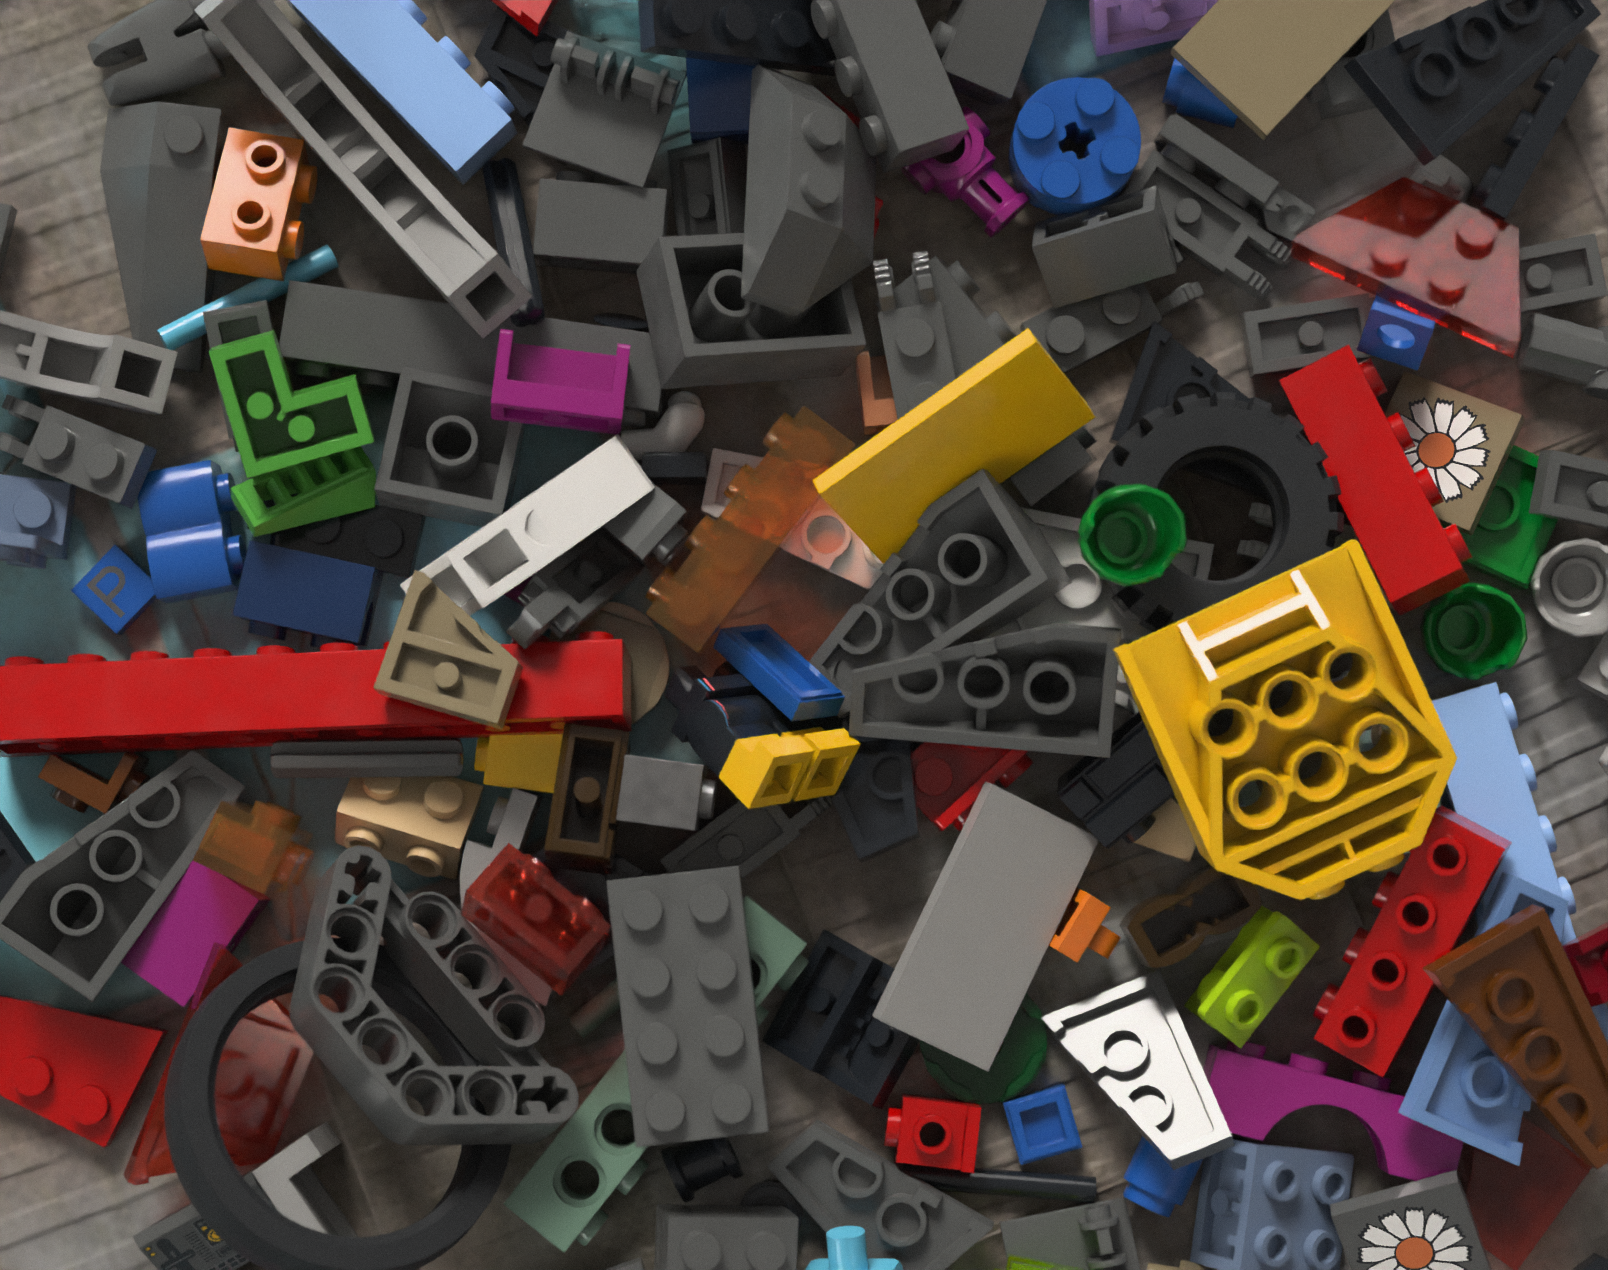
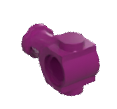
(971, 179)

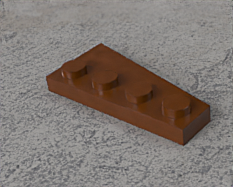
(1536, 1021)

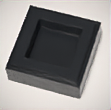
(675, 468)

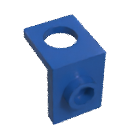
(1395, 334)

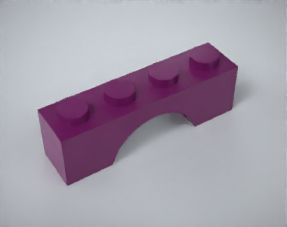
(1262, 1091)

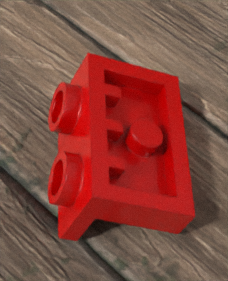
(953, 775)

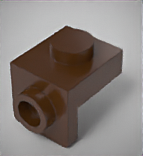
(80, 786)

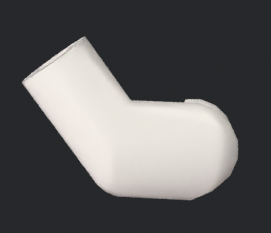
(674, 430)

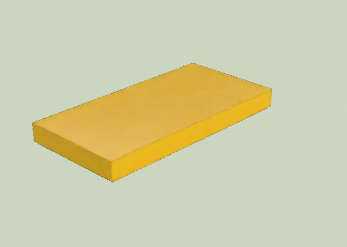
(985, 419)

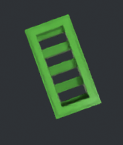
(324, 486)

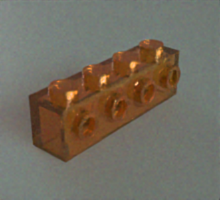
(749, 533)

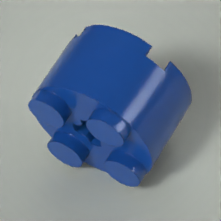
(1088, 114)

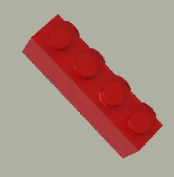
(1378, 486)
(1418, 923)

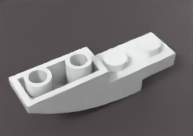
(539, 527)

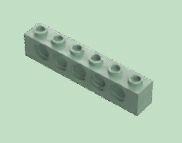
(543, 1195)

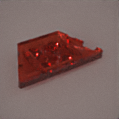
(1426, 258)
(253, 1082)

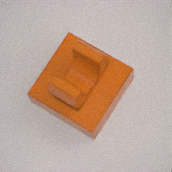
(1082, 928)

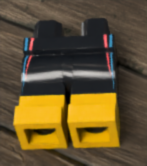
(752, 742)

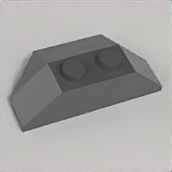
(804, 195)

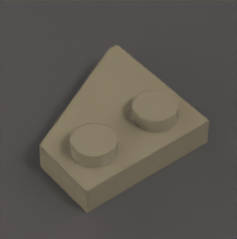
(446, 659)

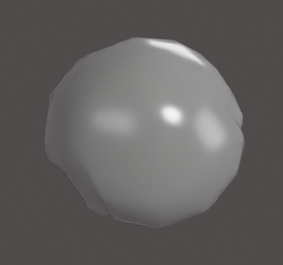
(1573, 587)

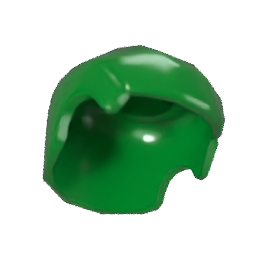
(1131, 534)
(1473, 631)

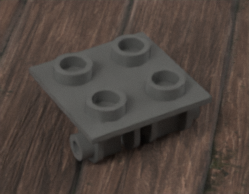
(604, 109)
(1078, 1236)

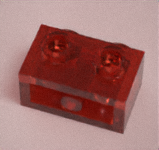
(535, 918)

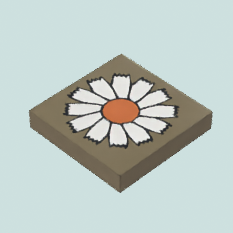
(1458, 441)

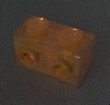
(257, 845)

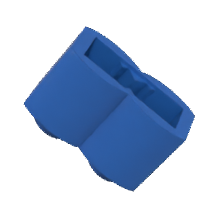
(190, 532)

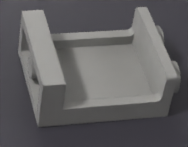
(297, 1188)

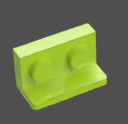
(1252, 975)

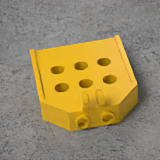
(1359, 805)

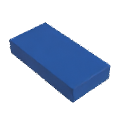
(779, 672)

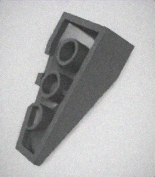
(951, 584)
(1011, 691)

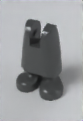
(176, 50)

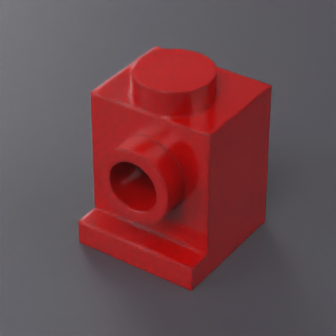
(960, 1127)

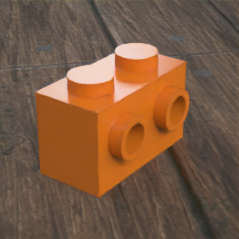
(258, 204)

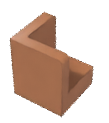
(875, 393)

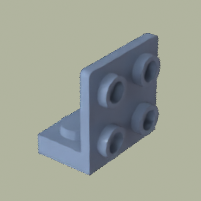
(34, 520)
(1270, 1208)

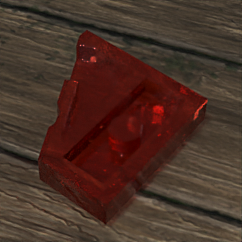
(1520, 1202)

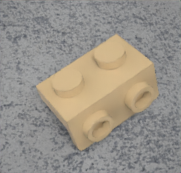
(410, 820)

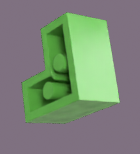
(280, 425)

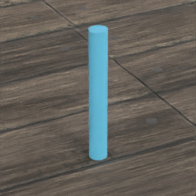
(302, 270)

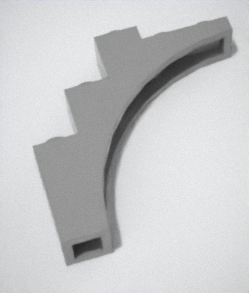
(367, 161)

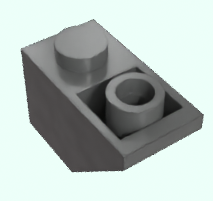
(651, 528)

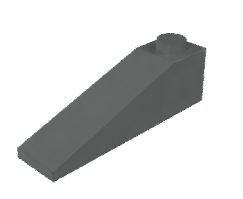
(157, 193)
(103, 886)

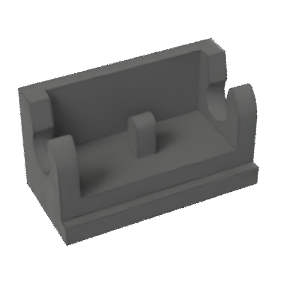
(1104, 247)

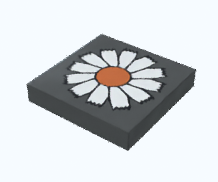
(1411, 1228)

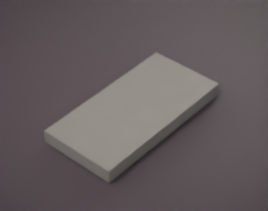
(986, 926)

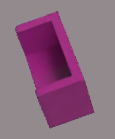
(559, 386)
(181, 933)

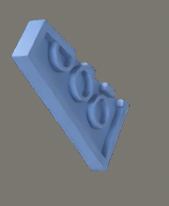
(1459, 1079)

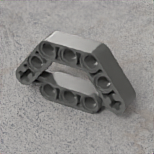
(511, 1067)

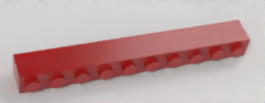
(286, 696)

